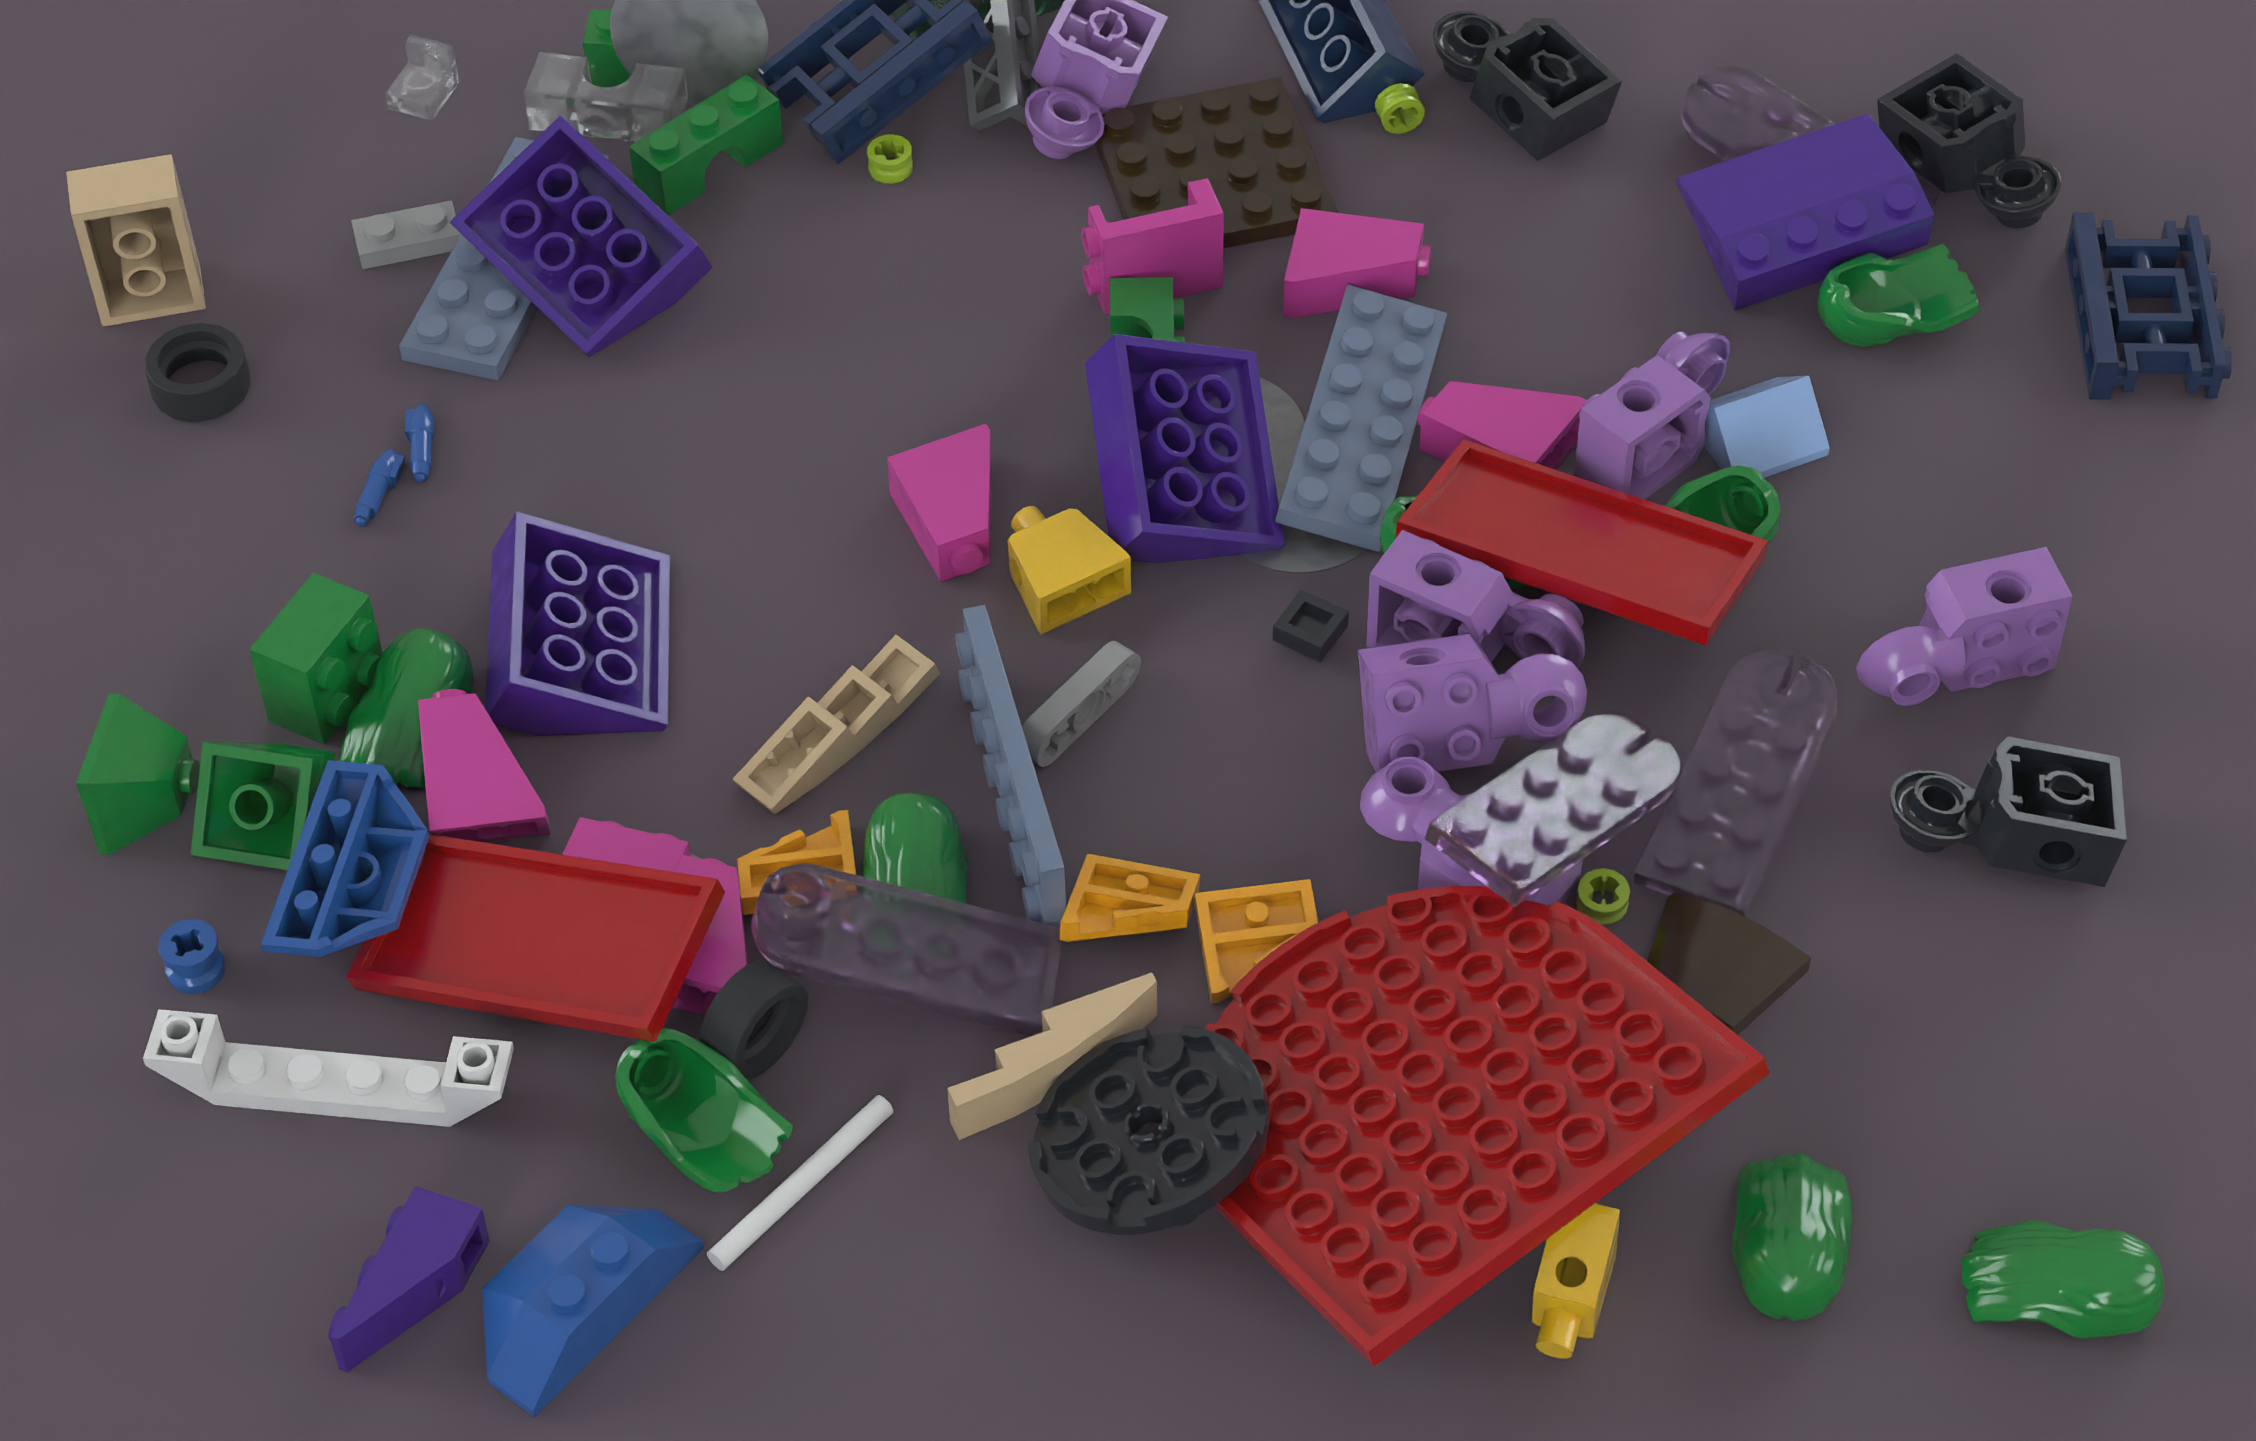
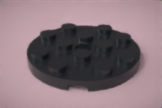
(1132, 1184)

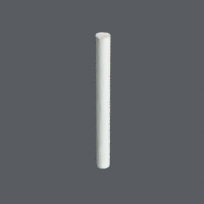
(799, 1183)

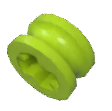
(1401, 120)
(890, 170)
(1603, 880)

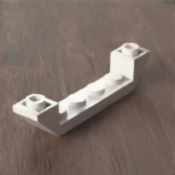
(194, 1054)

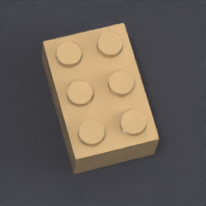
(136, 240)

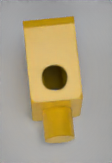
(1065, 566)
(1574, 1280)

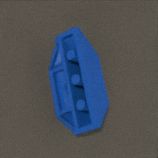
(349, 864)
(575, 1294)

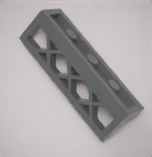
(1010, 66)

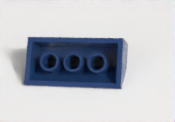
(1342, 52)

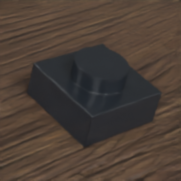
(1310, 625)

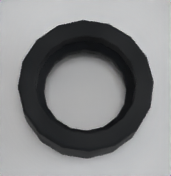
(194, 344)
(755, 1017)

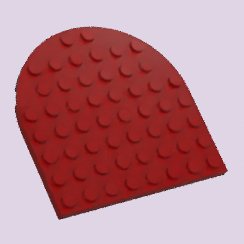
(1456, 1096)

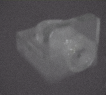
(425, 80)

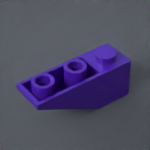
(418, 1268)

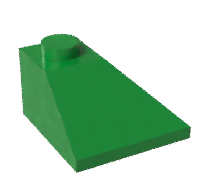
(134, 775)
(254, 800)

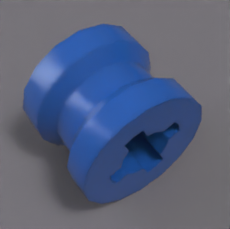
(201, 960)

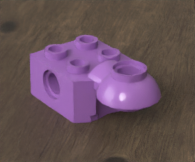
(1088, 68)
(1653, 418)
(1435, 593)
(1978, 629)
(1452, 705)
(1403, 802)

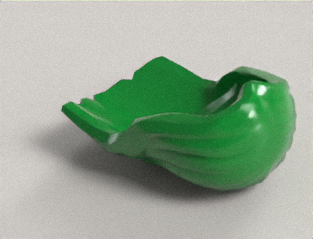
(1887, 298)
(1732, 498)
(387, 719)
(916, 846)
(699, 1110)
(1791, 1235)
(2064, 1278)

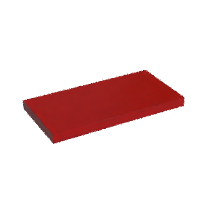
(1586, 541)
(543, 937)

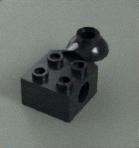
(1531, 82)
(1968, 135)
(2032, 811)

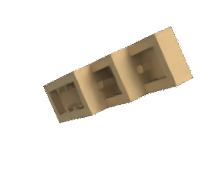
(831, 732)
(1034, 1063)

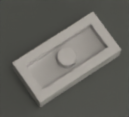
(405, 234)

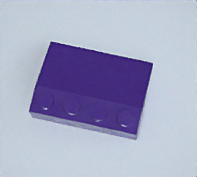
(1806, 208)
(581, 239)
(1182, 450)
(576, 632)

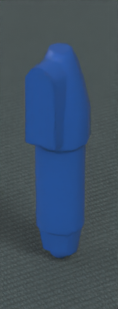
(420, 432)
(381, 476)

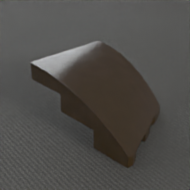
(1724, 959)

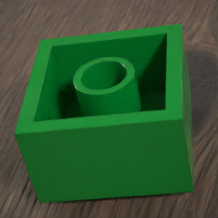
(317, 658)

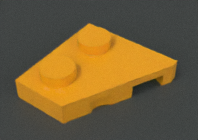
(825, 848)
(1127, 899)
(1246, 925)

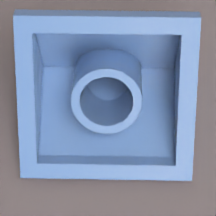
(1767, 426)

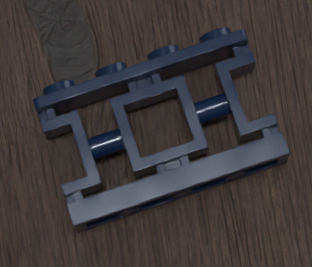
(884, 86)
(2146, 271)

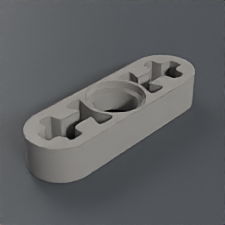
(1080, 702)

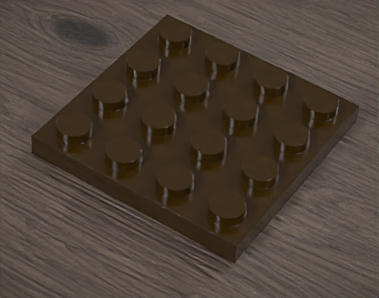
(1235, 137)

